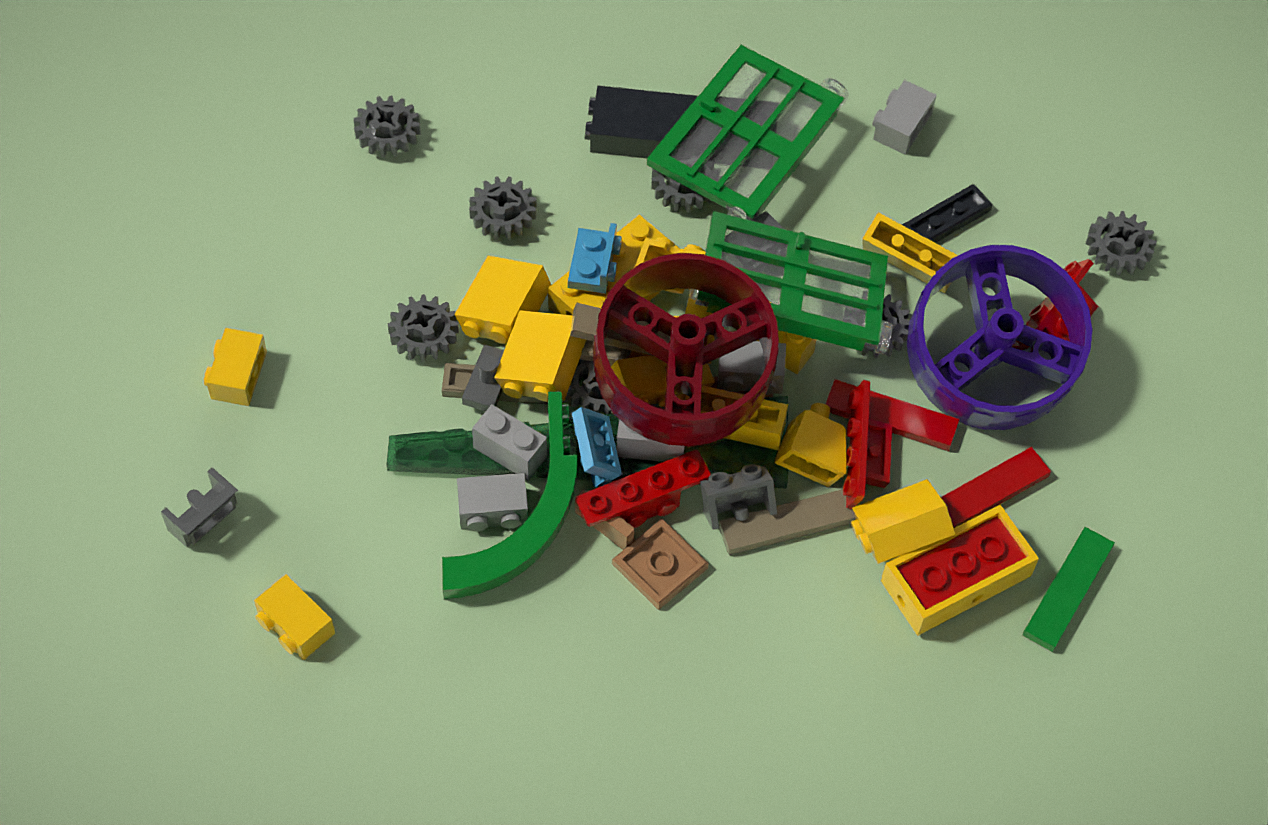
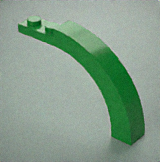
(506, 560)

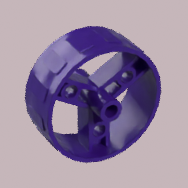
(994, 338)

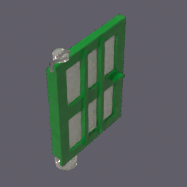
(747, 132)
(811, 282)

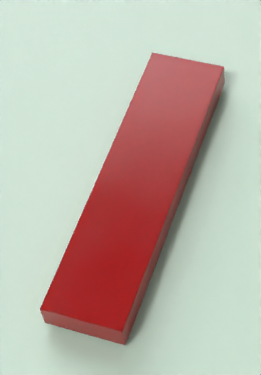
(906, 418)
(995, 486)

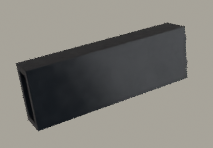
(632, 119)

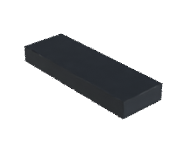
(950, 214)

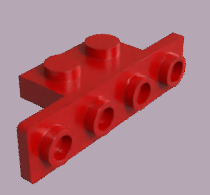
(1046, 316)
(868, 449)
(644, 493)

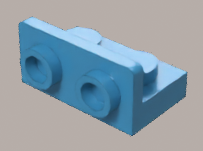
(593, 259)
(596, 446)

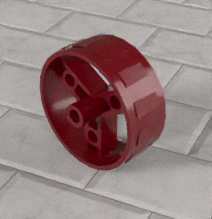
(685, 354)

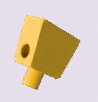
(814, 446)

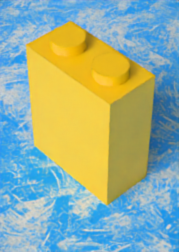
(498, 295)
(539, 356)
(902, 521)

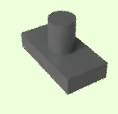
(482, 386)

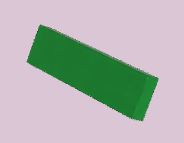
(1068, 589)

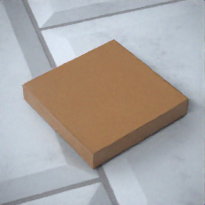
(660, 564)

